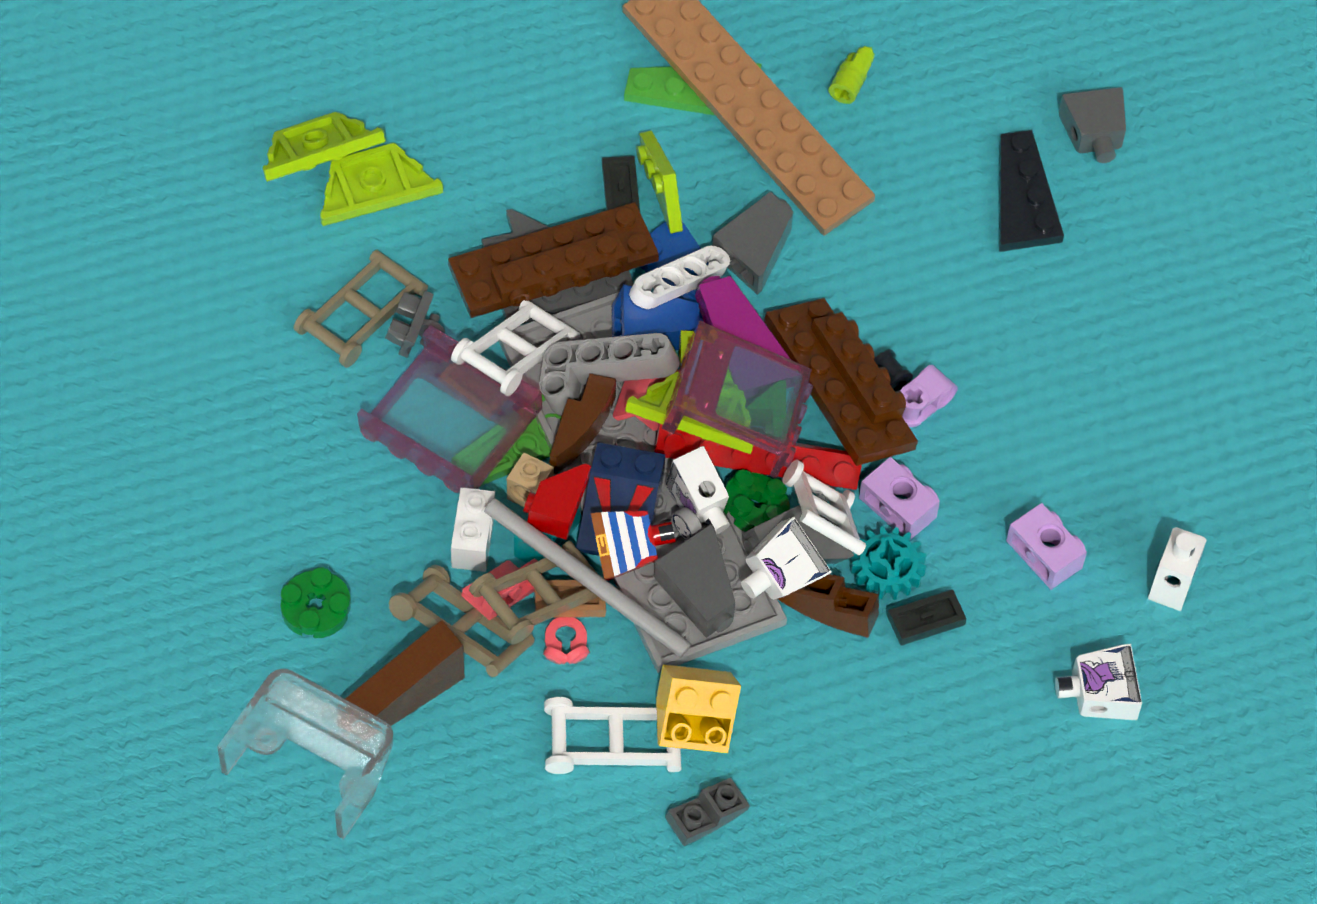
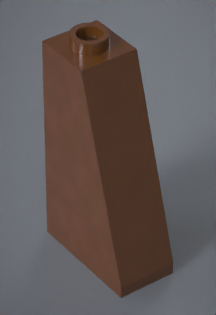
(413, 676)

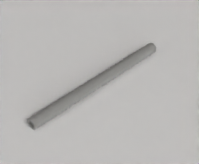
(587, 577)

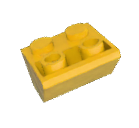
(696, 708)

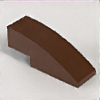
(582, 421)
(836, 605)

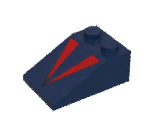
(620, 482)

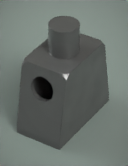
(1095, 121)

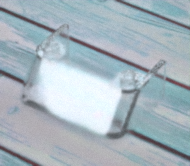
(320, 722)

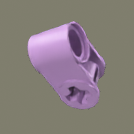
(926, 395)

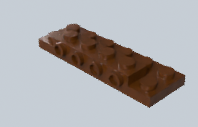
(553, 260)
(845, 380)

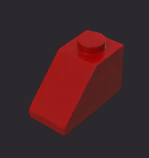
(557, 501)

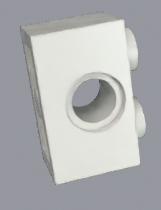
(472, 530)

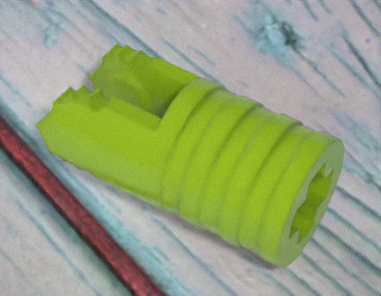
(851, 75)

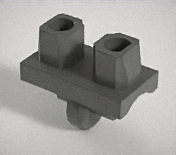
(415, 309)

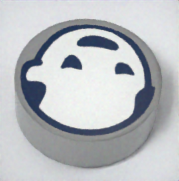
(686, 523)

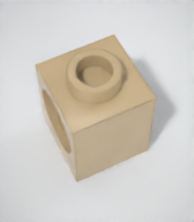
(526, 478)

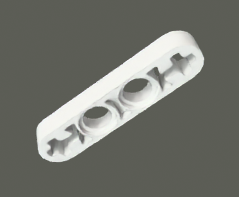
(674, 271)

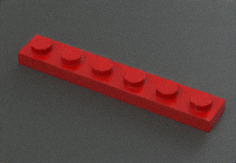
(825, 464)

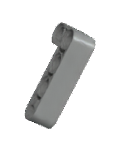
(623, 358)

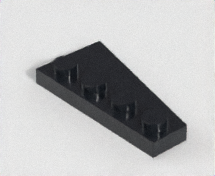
(1026, 202)

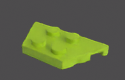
(317, 142)
(374, 182)
(654, 408)

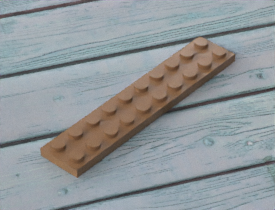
(753, 109)

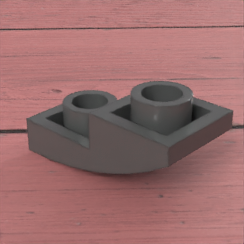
(708, 812)

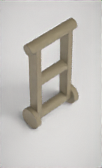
(350, 351)
(437, 580)
(522, 627)

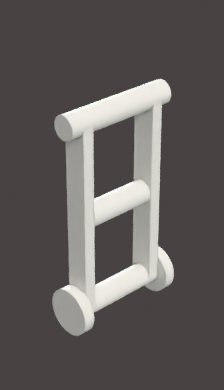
(510, 379)
(812, 506)
(563, 762)

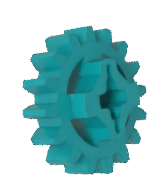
(899, 554)

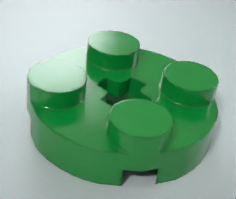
(758, 487)
(312, 585)

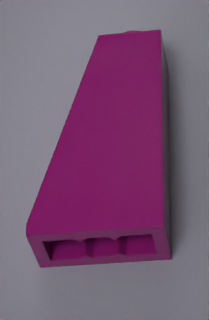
(728, 309)

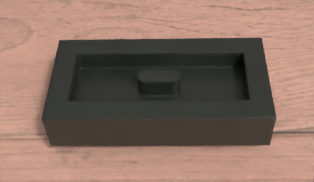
(620, 181)
(926, 617)

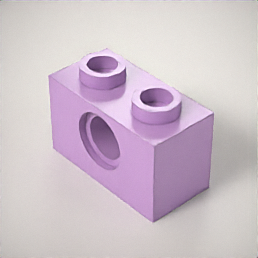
(895, 479)
(1049, 563)

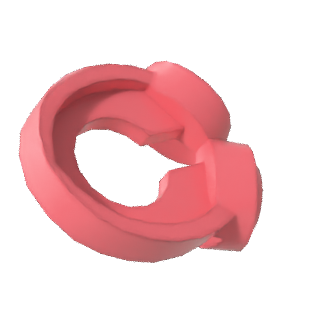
(554, 647)

